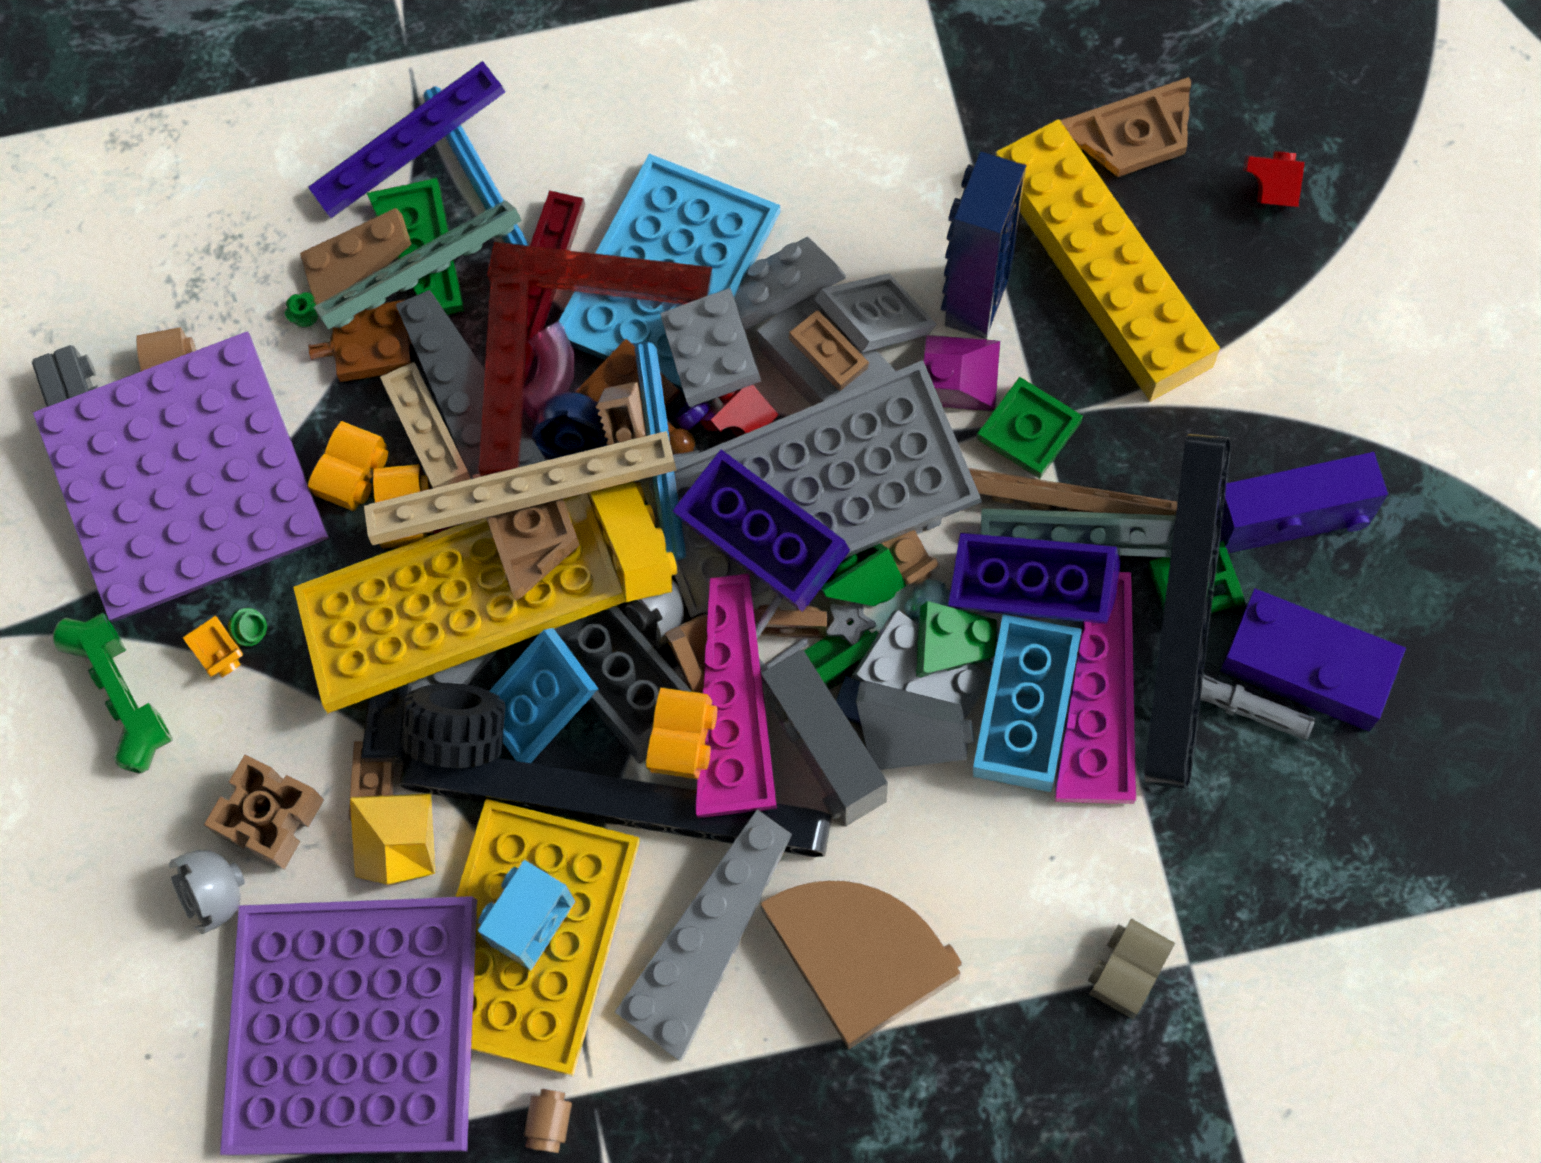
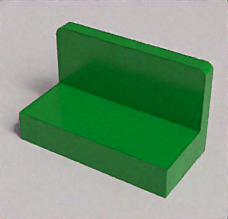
(837, 658)

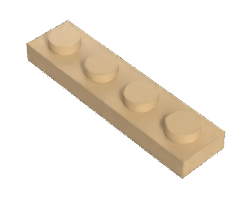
(424, 426)

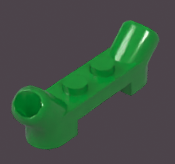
(143, 726)

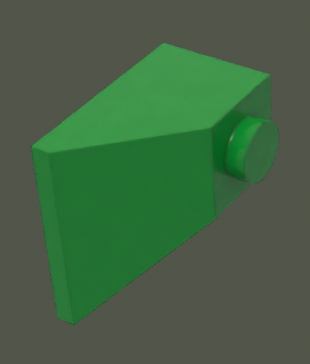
(865, 578)

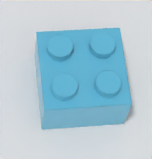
(525, 914)

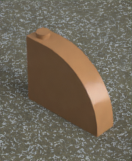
(860, 953)

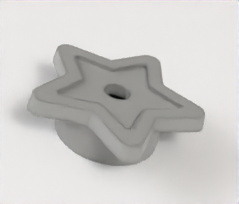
(852, 632)

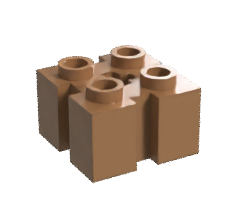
(259, 789)

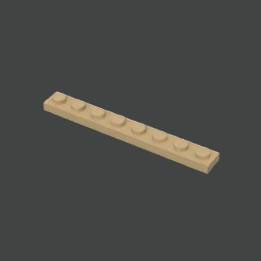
(519, 488)

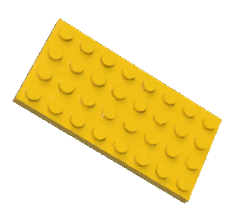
(442, 607)

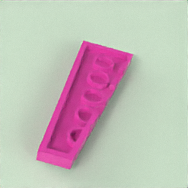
(1100, 729)
(740, 755)

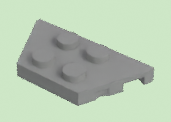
(784, 281)

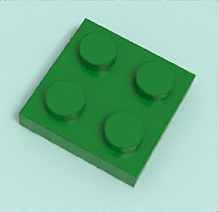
(1029, 427)

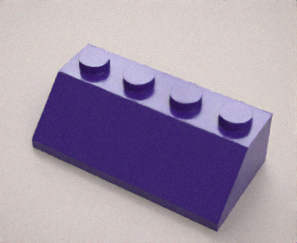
(1035, 578)

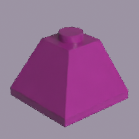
(963, 371)

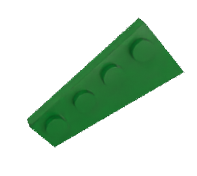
(425, 221)

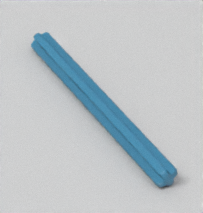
(476, 172)
(656, 422)

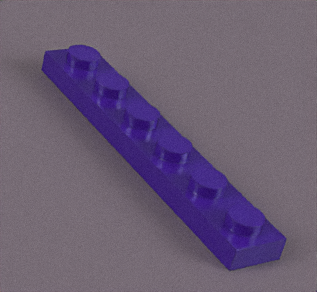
(406, 139)

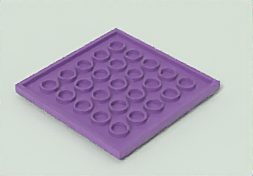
(180, 476)
(351, 1028)

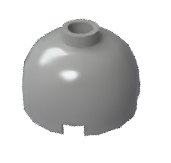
(656, 615)
(207, 887)

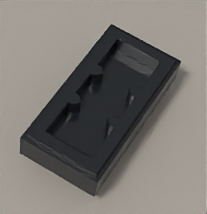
(384, 726)

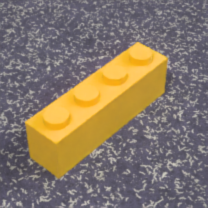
(633, 541)

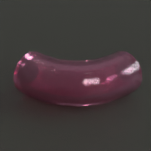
(554, 367)

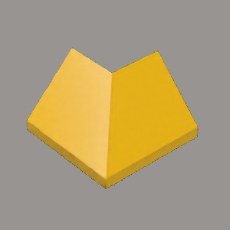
(392, 837)

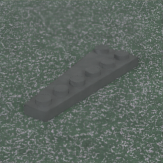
(454, 377)

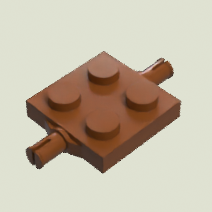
(368, 345)

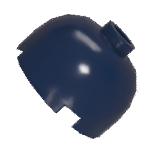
(568, 425)

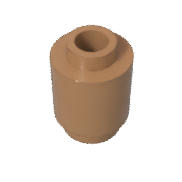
(547, 1121)

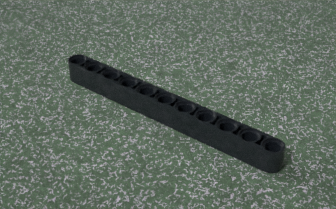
(607, 801)

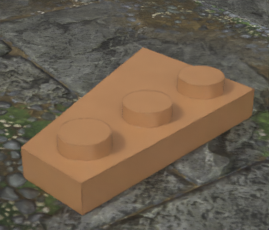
(354, 254)

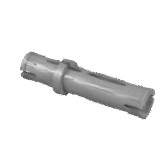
(1256, 708)

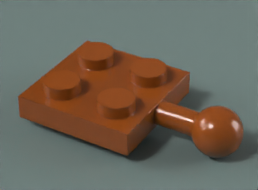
(622, 369)

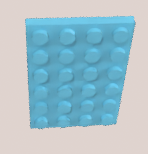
(674, 219)

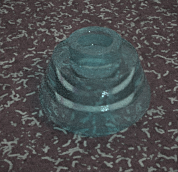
(931, 591)

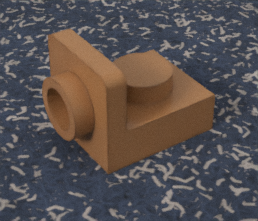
(911, 558)

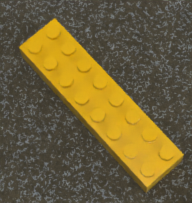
(1109, 264)

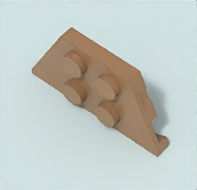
(1135, 129)
(532, 542)

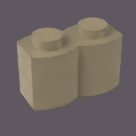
(1130, 968)

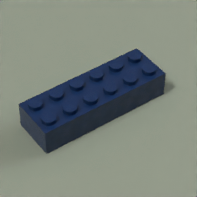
(981, 243)

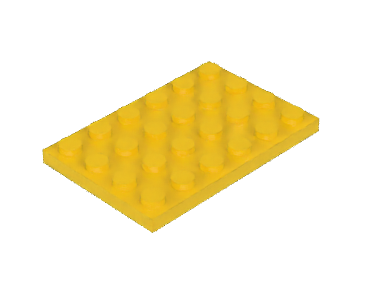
(545, 1011)

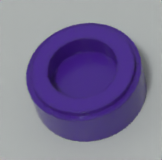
(689, 416)

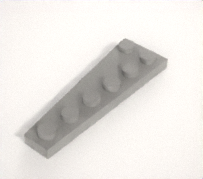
(690, 964)

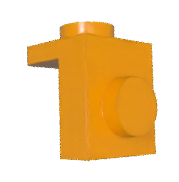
(214, 647)

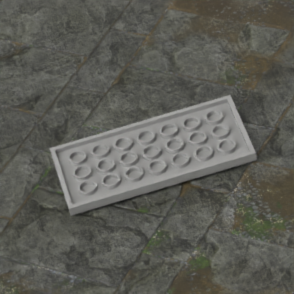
(856, 463)

